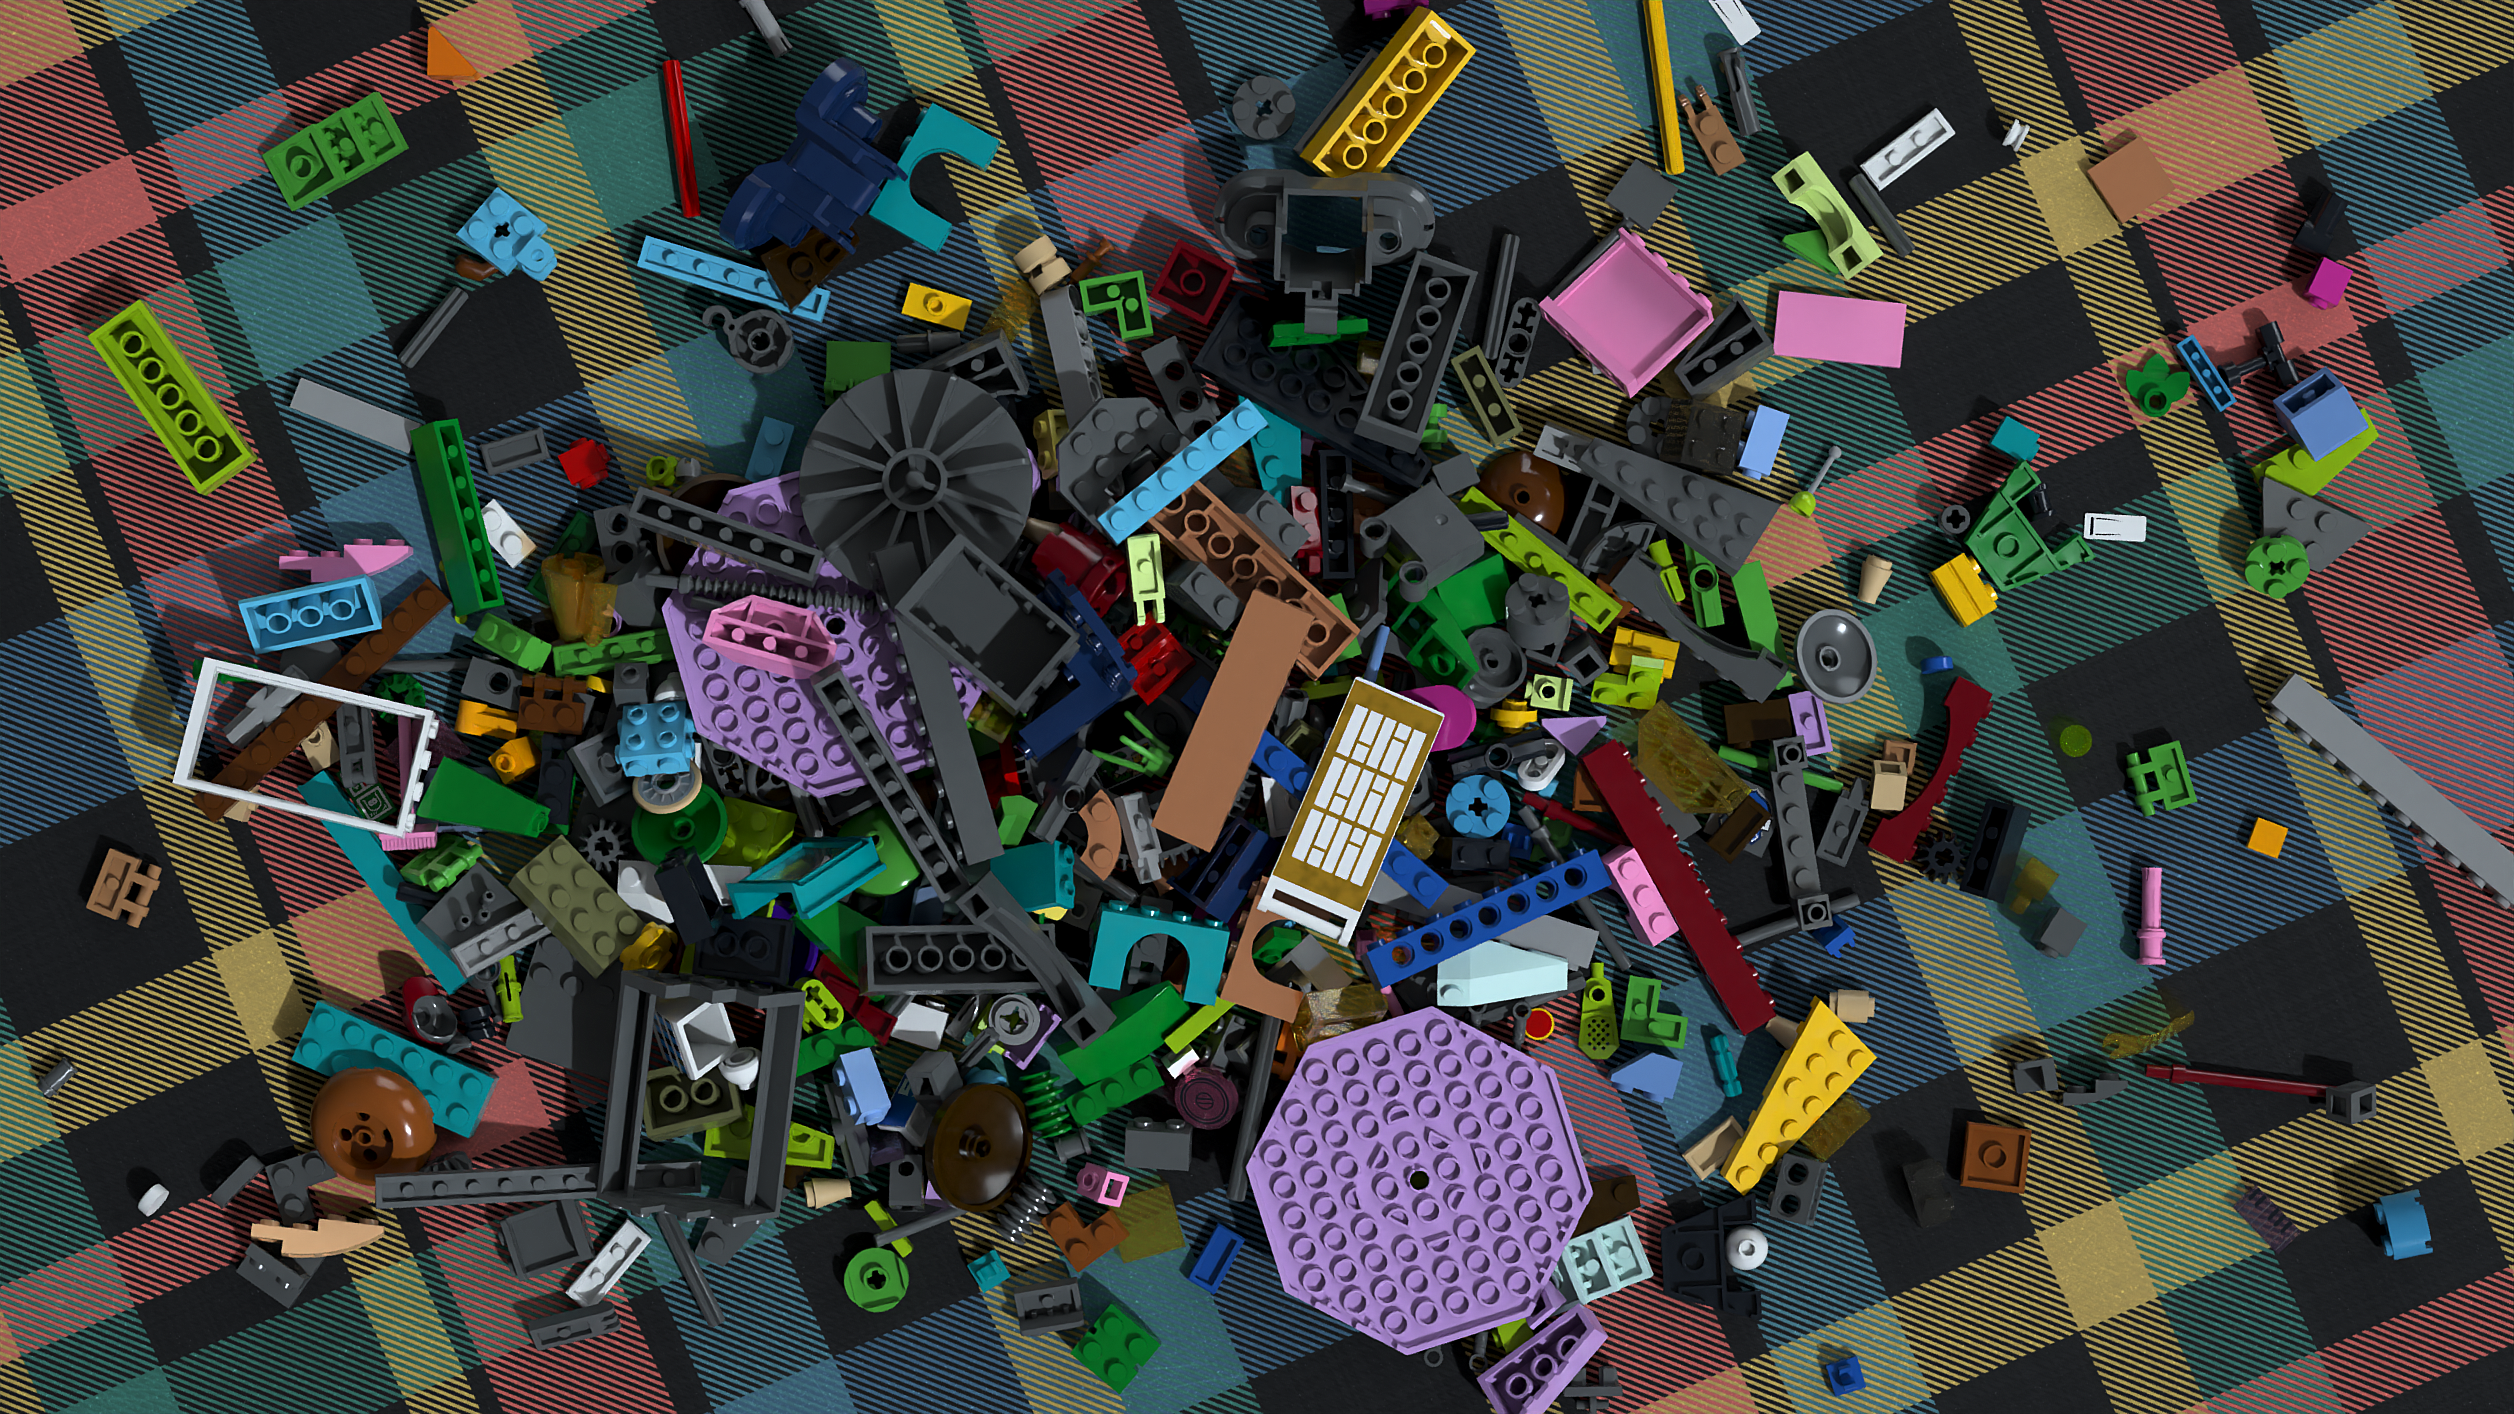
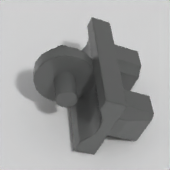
(1606, 1386)

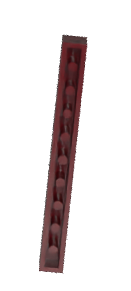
(1686, 898)

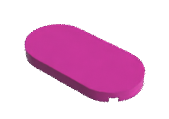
(1458, 712)

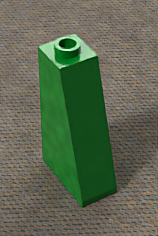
(477, 801)
(835, 936)

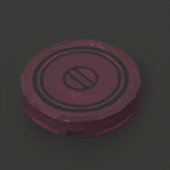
(1206, 1098)

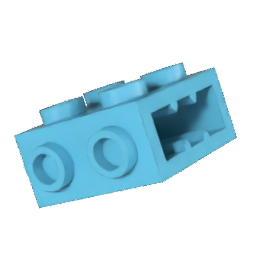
(655, 738)

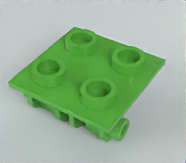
(852, 364)

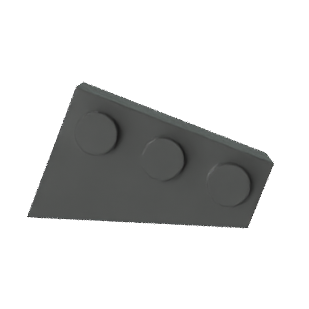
(986, 363)

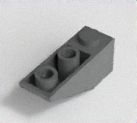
(933, 1079)

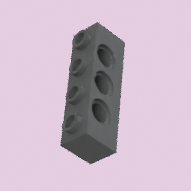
(1157, 360)
(480, 686)

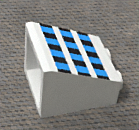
(693, 1034)

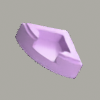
(902, 710)

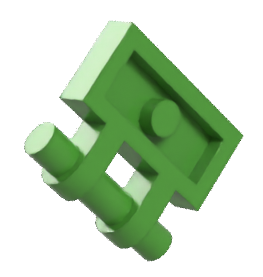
(2170, 776)
(441, 864)

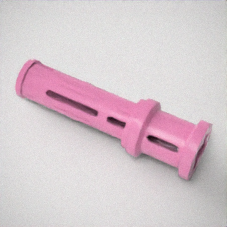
(2151, 932)

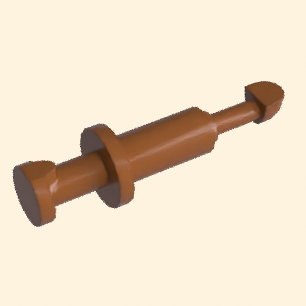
(1090, 262)

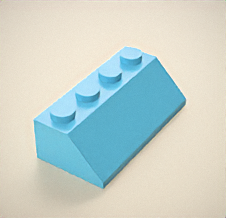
(312, 613)

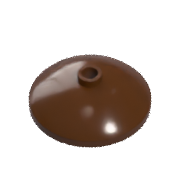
(1530, 474)

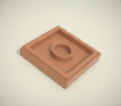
(2130, 180)

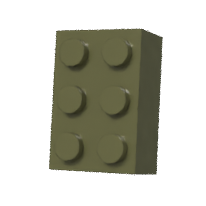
(687, 1106)

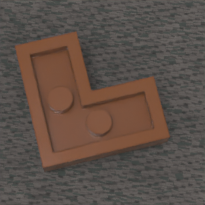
(1081, 1242)

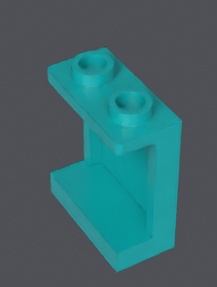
(1037, 875)

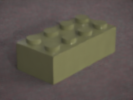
(577, 906)

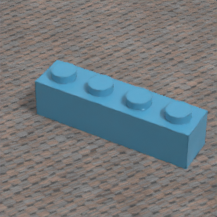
(2204, 373)

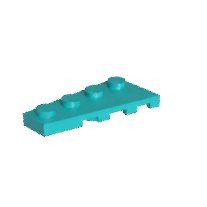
(1276, 454)

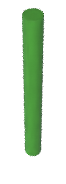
(1762, 764)

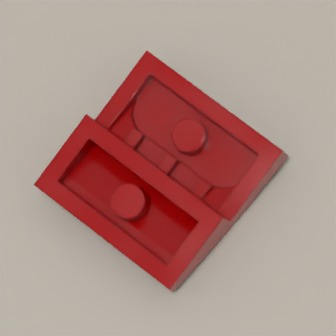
(1155, 657)

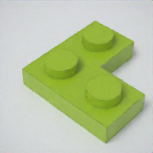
(1635, 690)

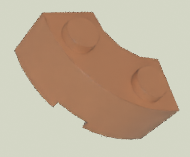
(1104, 835)

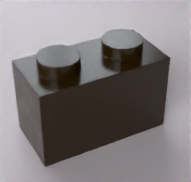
(1756, 722)

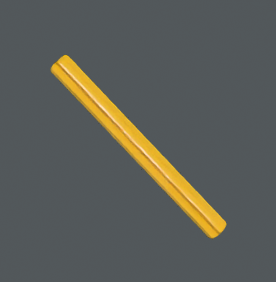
(1664, 86)

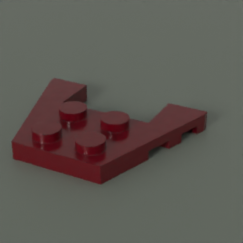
(873, 1020)

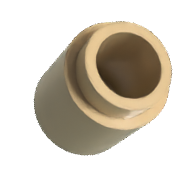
(1852, 1005)

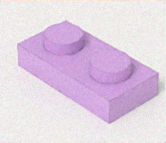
(1810, 721)

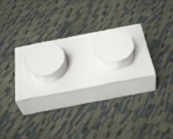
(506, 534)

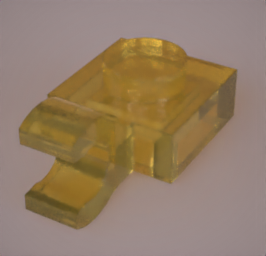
(2034, 883)

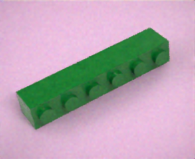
(457, 517)

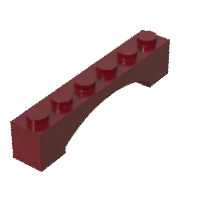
(1964, 707)

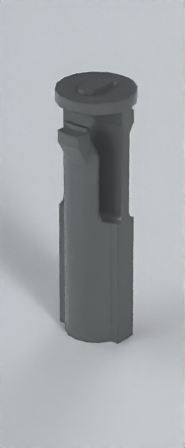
(1739, 91)

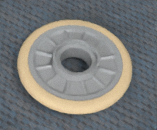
(664, 801)

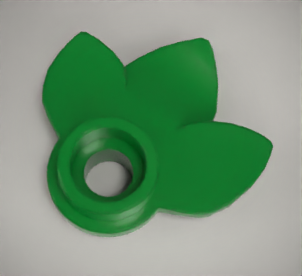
(2158, 382)

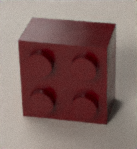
(1192, 283)

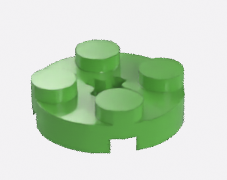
(2281, 581)
(866, 1294)

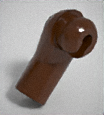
(473, 269)

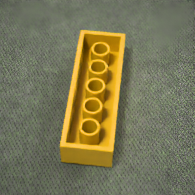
(1390, 98)

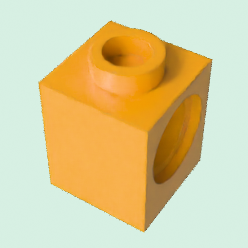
(516, 760)

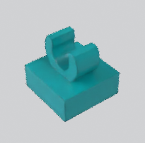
(989, 1270)

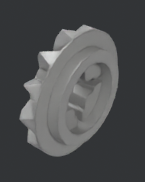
(1027, 1011)

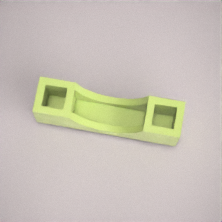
(1847, 239)

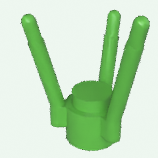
(1155, 759)

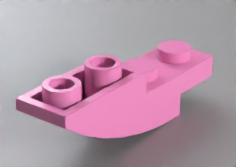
(357, 560)

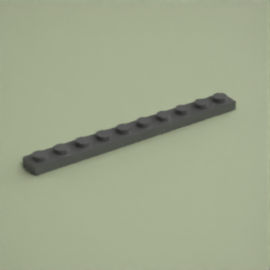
(525, 1183)

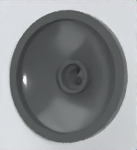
(1847, 656)

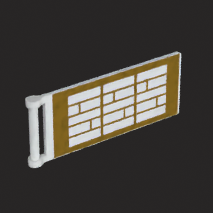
(1352, 807)

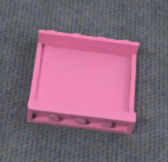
(1629, 313)

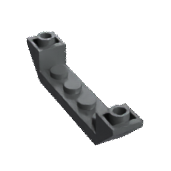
(1795, 834)

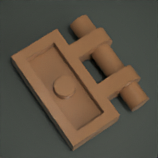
(114, 884)

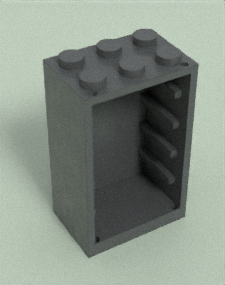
(988, 625)

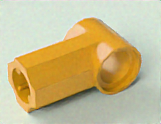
(480, 719)

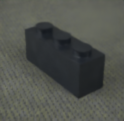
(1995, 850)

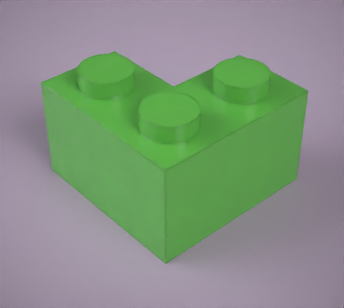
(1122, 294)

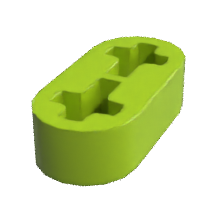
(824, 999)

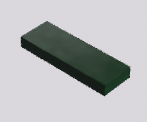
(577, 537)

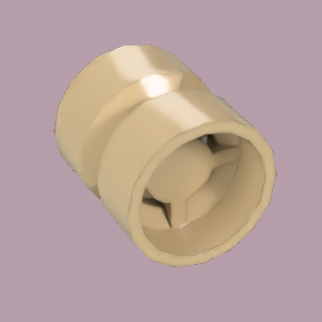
(1043, 266)

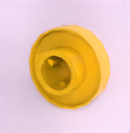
(1513, 715)

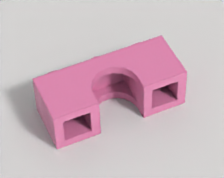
(1647, 910)

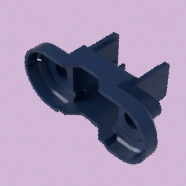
(823, 175)

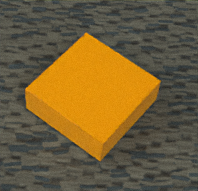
(2266, 837)

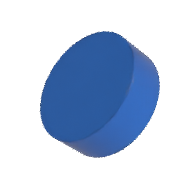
(1936, 665)

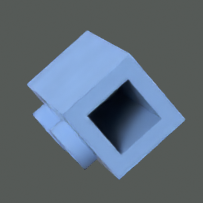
(1762, 441)
(862, 1087)

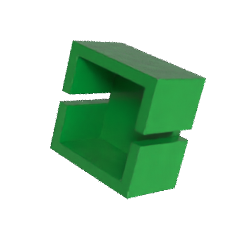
(1115, 1347)

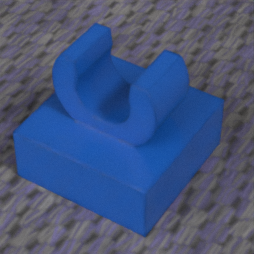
(1519, 840)
(1834, 936)
(1845, 1375)

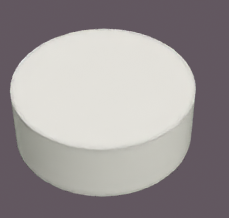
(153, 1199)

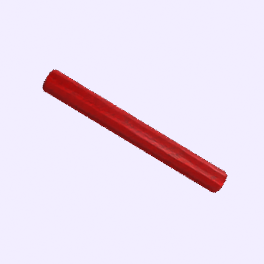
(681, 138)

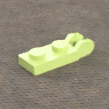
(1145, 575)

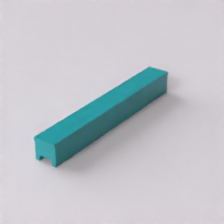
(380, 874)

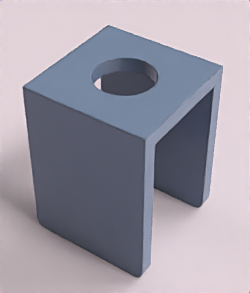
(913, 905)

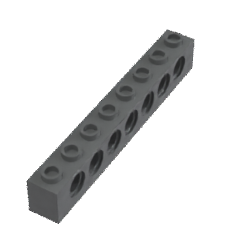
(889, 781)

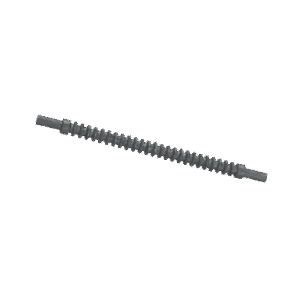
(686, 583)

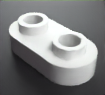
(1538, 772)

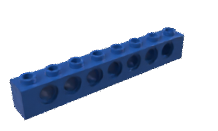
(1590, 878)

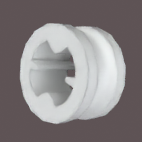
(2016, 135)

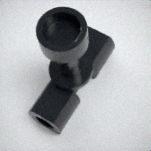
(2268, 357)

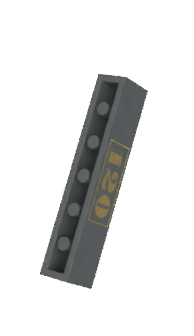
(726, 537)

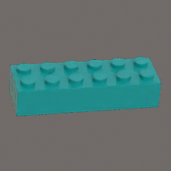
(344, 1039)

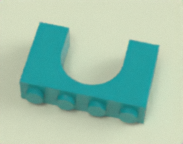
(936, 133)
(1122, 926)

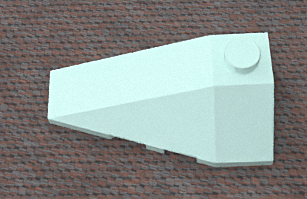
(1498, 973)

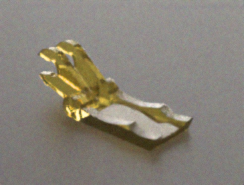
(2133, 1044)

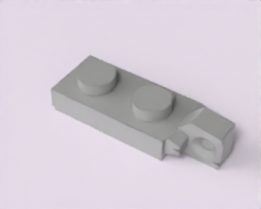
(1140, 835)

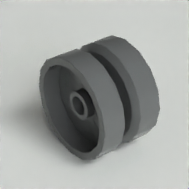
(1500, 665)

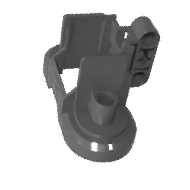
(1261, 200)

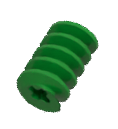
(1046, 1104)

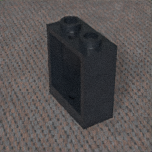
(689, 894)

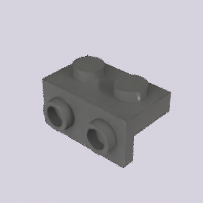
(1049, 1307)

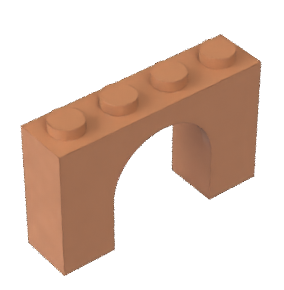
(1242, 981)

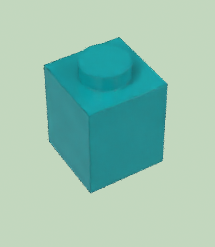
(2014, 440)

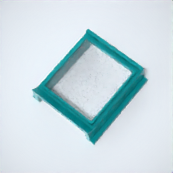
(815, 873)

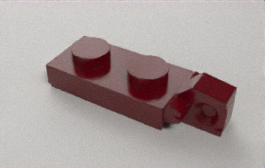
(1305, 507)

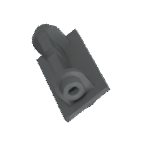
(1224, 1030)

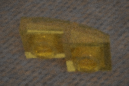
(1014, 311)
(1835, 1128)

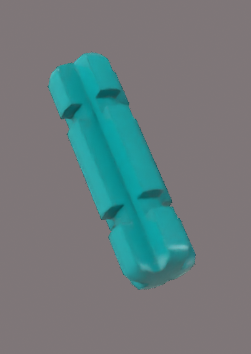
(1725, 1065)

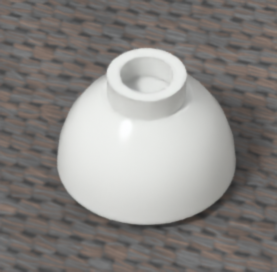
(671, 689)
(742, 1067)
(1745, 1247)

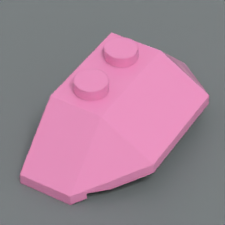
(771, 637)

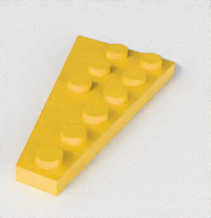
(1802, 1087)

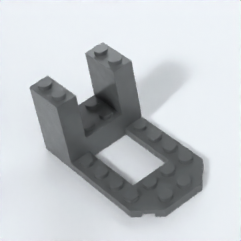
(1106, 443)

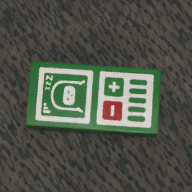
(372, 799)

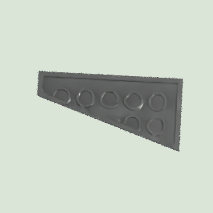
(1699, 511)

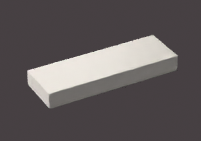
(1907, 149)
(609, 1264)

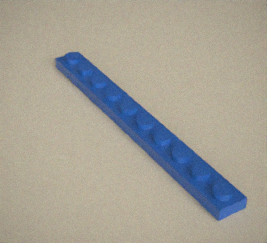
(1295, 778)

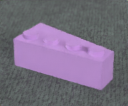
(1543, 1365)

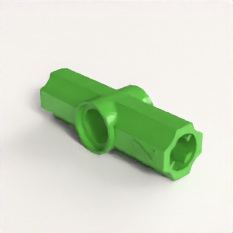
(1705, 600)

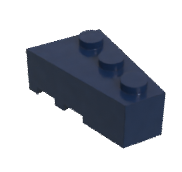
(1224, 875)

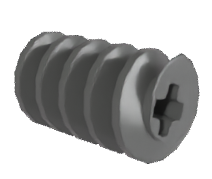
(1024, 1210)

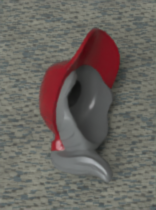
(430, 1017)

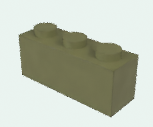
(1486, 396)

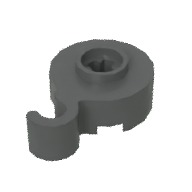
(744, 330)

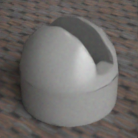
(686, 470)

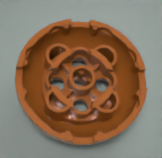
(389, 1104)

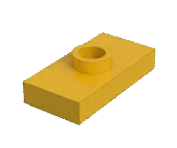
(937, 307)

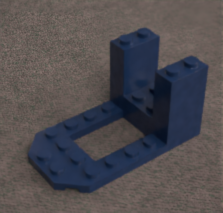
(1095, 671)

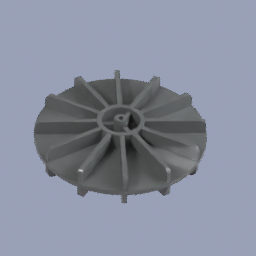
(914, 463)

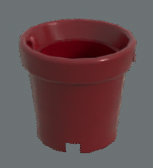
(1086, 563)

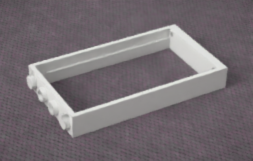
(198, 718)

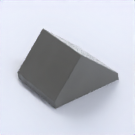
(635, 601)

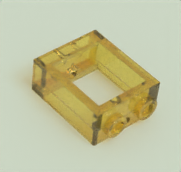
(1337, 1012)

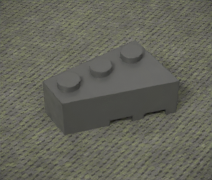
(1725, 352)

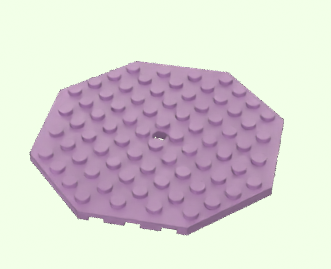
(781, 718)
(1432, 1258)

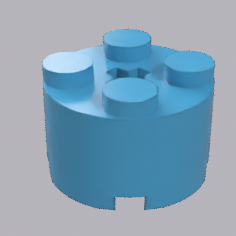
(1489, 792)
(2404, 1225)

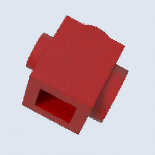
(585, 463)

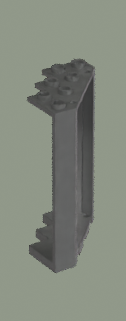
(628, 1090)

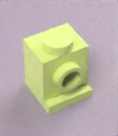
(1562, 692)

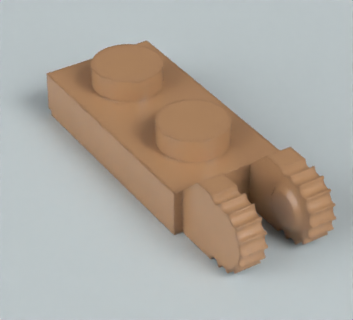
(1712, 134)

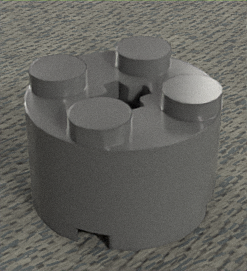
(1537, 611)

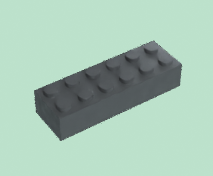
(1415, 352)
(940, 961)

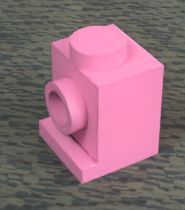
(1094, 1182)

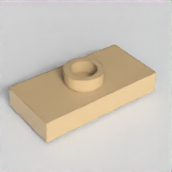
(321, 748)

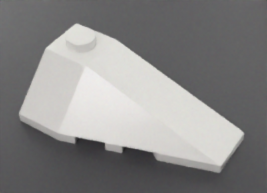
(641, 892)

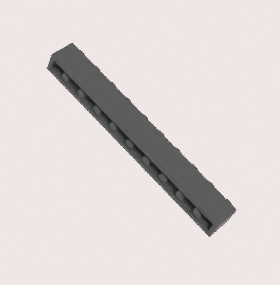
(938, 715)

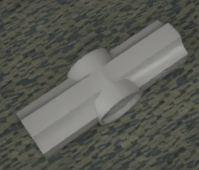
(263, 710)

